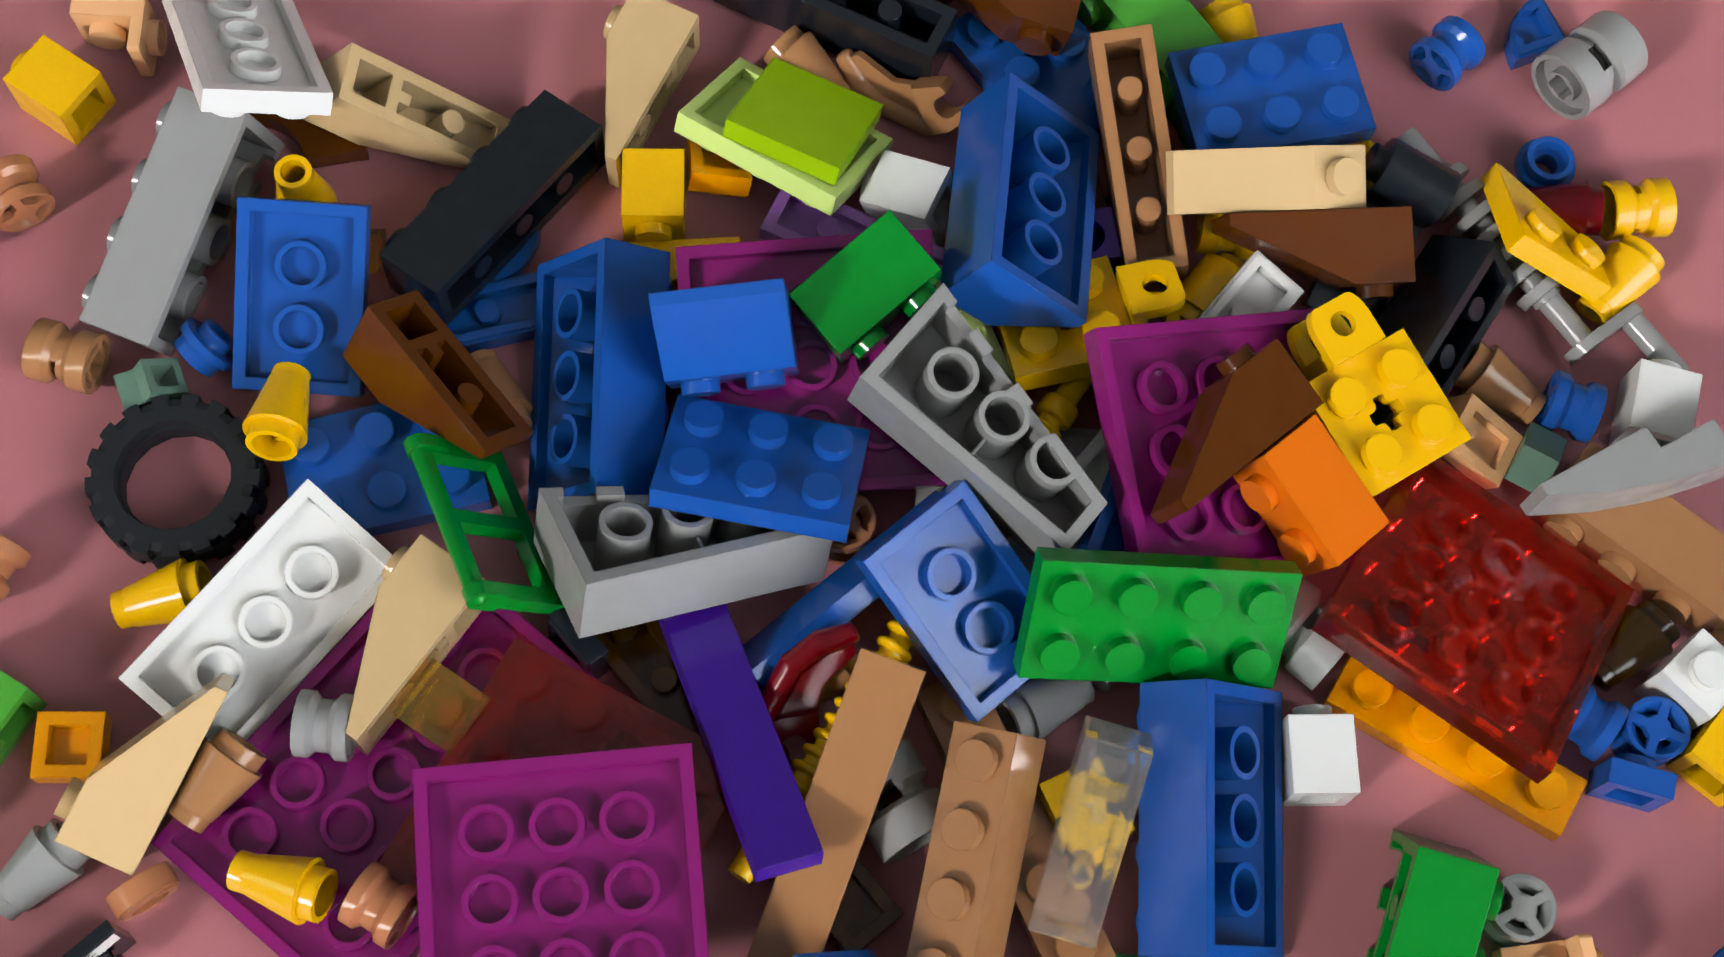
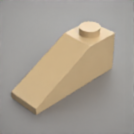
(645, 60)
(402, 111)
(1265, 179)
(413, 619)
(132, 788)

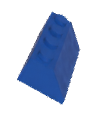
(1021, 210)
(597, 371)
(1211, 821)

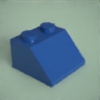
(725, 336)

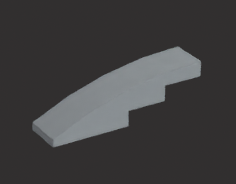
(1632, 473)

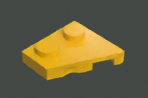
(1543, 238)

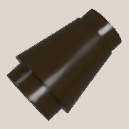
(1639, 641)

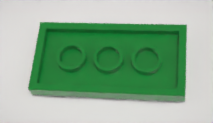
(1155, 617)

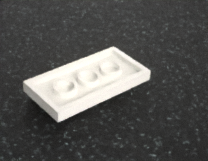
(249, 58)
(266, 614)

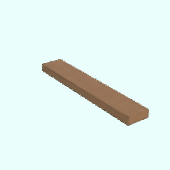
(841, 803)

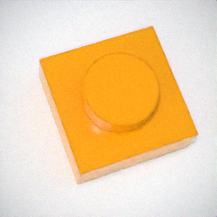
(714, 174)
(69, 744)

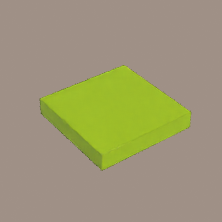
(803, 121)

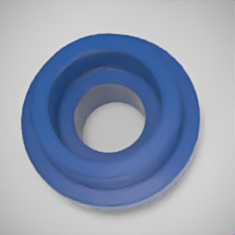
(1547, 151)
(205, 346)

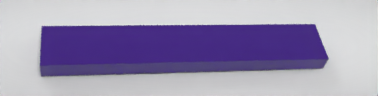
(742, 743)

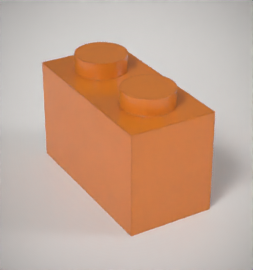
(1310, 498)

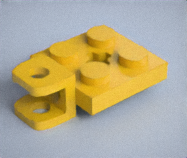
(1056, 356)
(1360, 367)

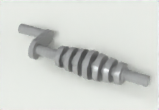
(1540, 291)

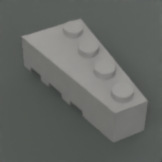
(176, 222)
(968, 422)
(640, 563)

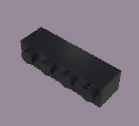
(900, 35)
(494, 205)
(1448, 307)

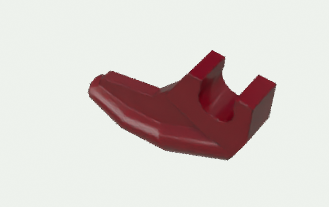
(798, 678)

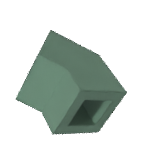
(149, 380)
(1536, 457)

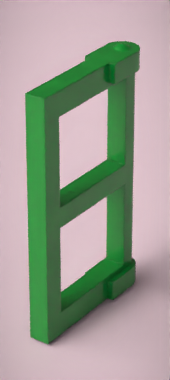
(515, 525)

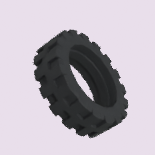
(148, 427)

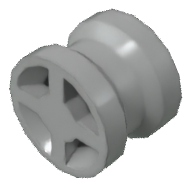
(321, 726)
(1530, 904)

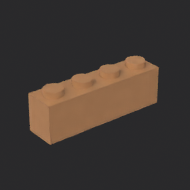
(1135, 145)
(1655, 550)
(976, 843)

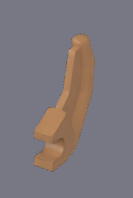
(907, 102)

